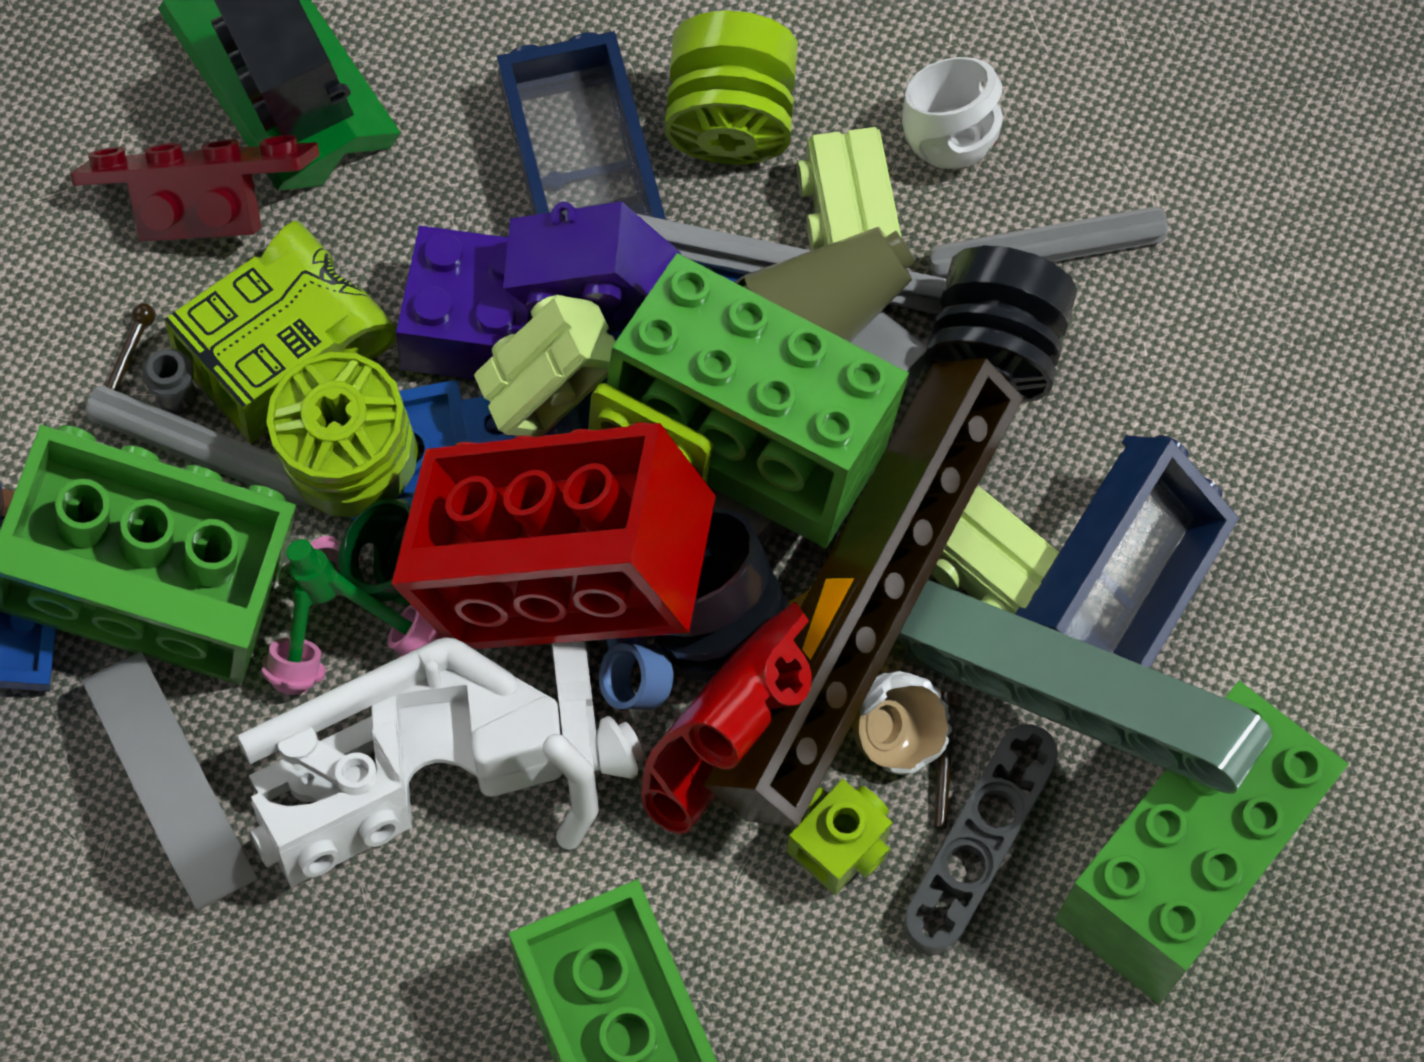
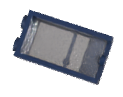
(577, 125)
(1135, 552)

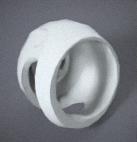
(950, 114)

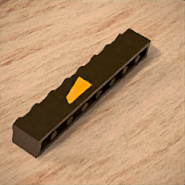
(874, 583)

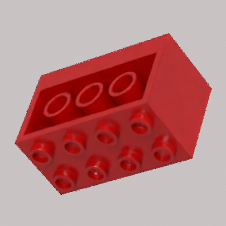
(556, 538)

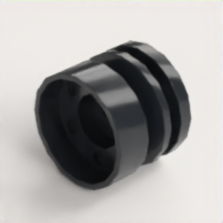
(1005, 310)
(731, 602)

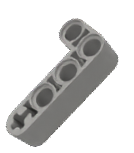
(169, 781)

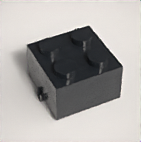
(282, 65)

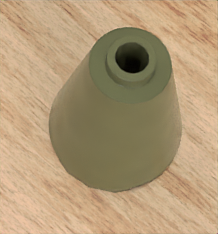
(838, 283)

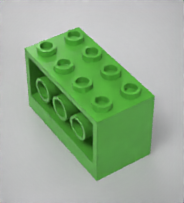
(781, 399)
(142, 552)
(1194, 856)
(608, 984)

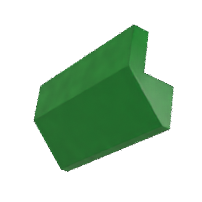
(364, 131)

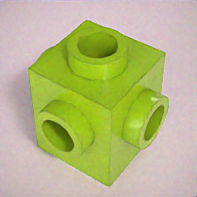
(836, 855)

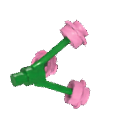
(294, 661)

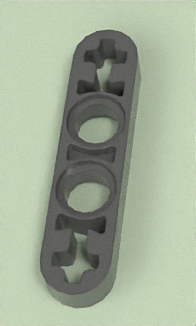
(984, 840)

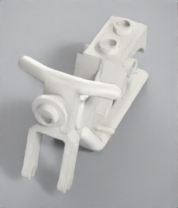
(426, 710)

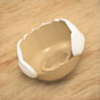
(902, 723)

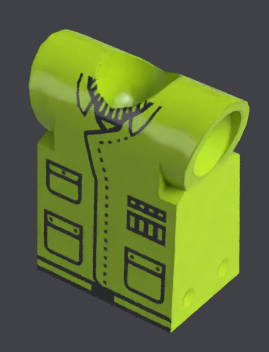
(270, 320)

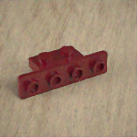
(197, 190)

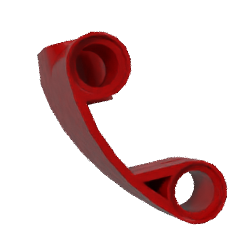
(725, 721)

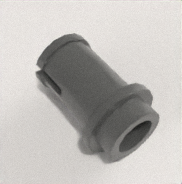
(177, 386)

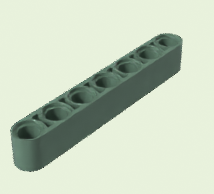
(1084, 688)

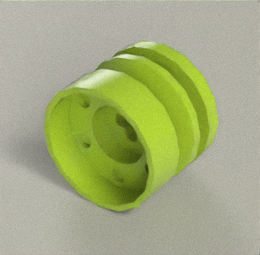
(731, 87)
(334, 464)

